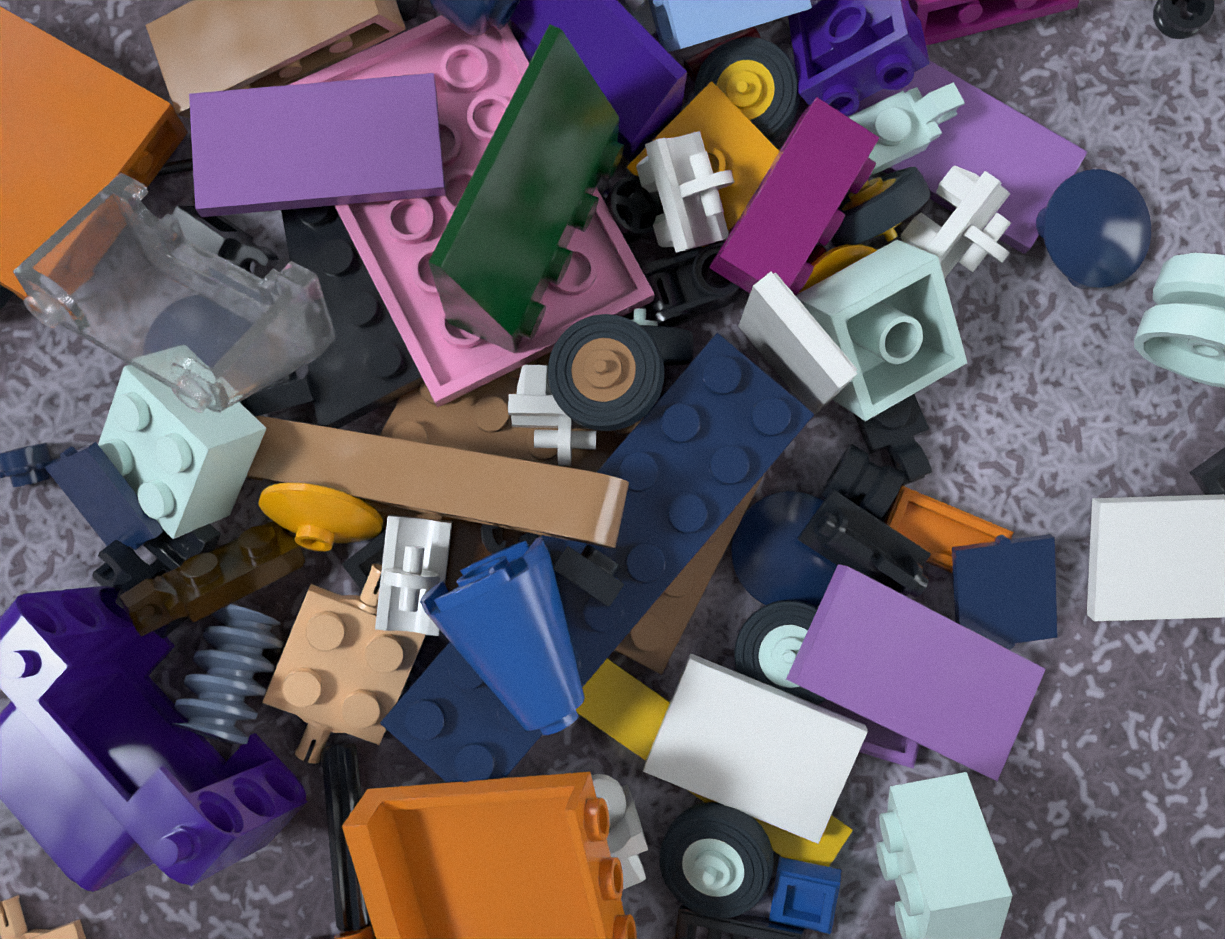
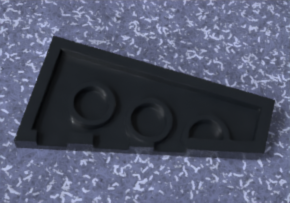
(368, 357)

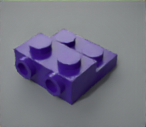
(855, 49)

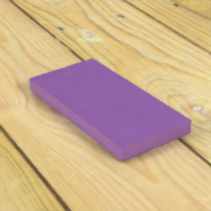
(994, 140)
(316, 145)
(916, 672)

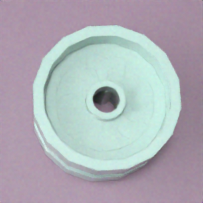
(1189, 320)

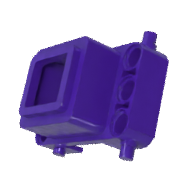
(102, 766)

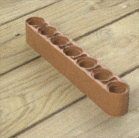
(445, 481)

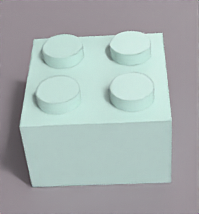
(891, 324)
(176, 459)
(942, 861)

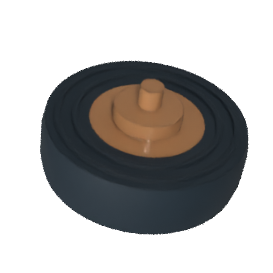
(605, 372)

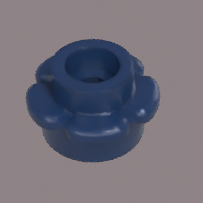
(26, 464)

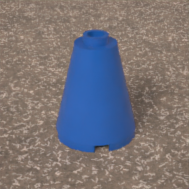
(514, 634)

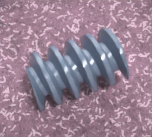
(228, 674)

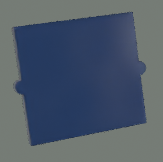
(103, 496)
(1007, 589)

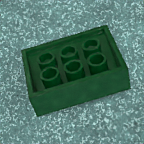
(527, 198)

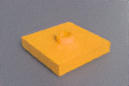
(730, 143)

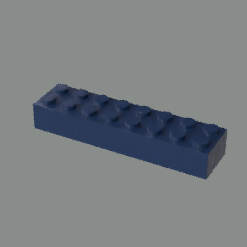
(685, 476)

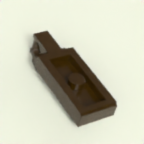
(214, 578)

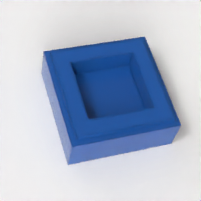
(805, 895)

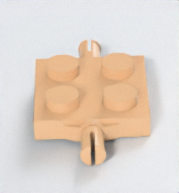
(340, 668)

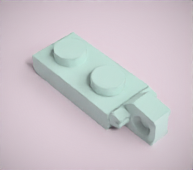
(907, 123)

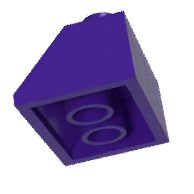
(621, 55)

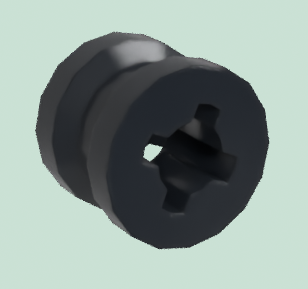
(638, 204)

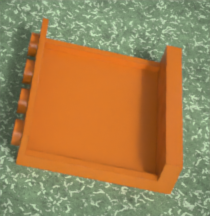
(66, 137)
(489, 860)

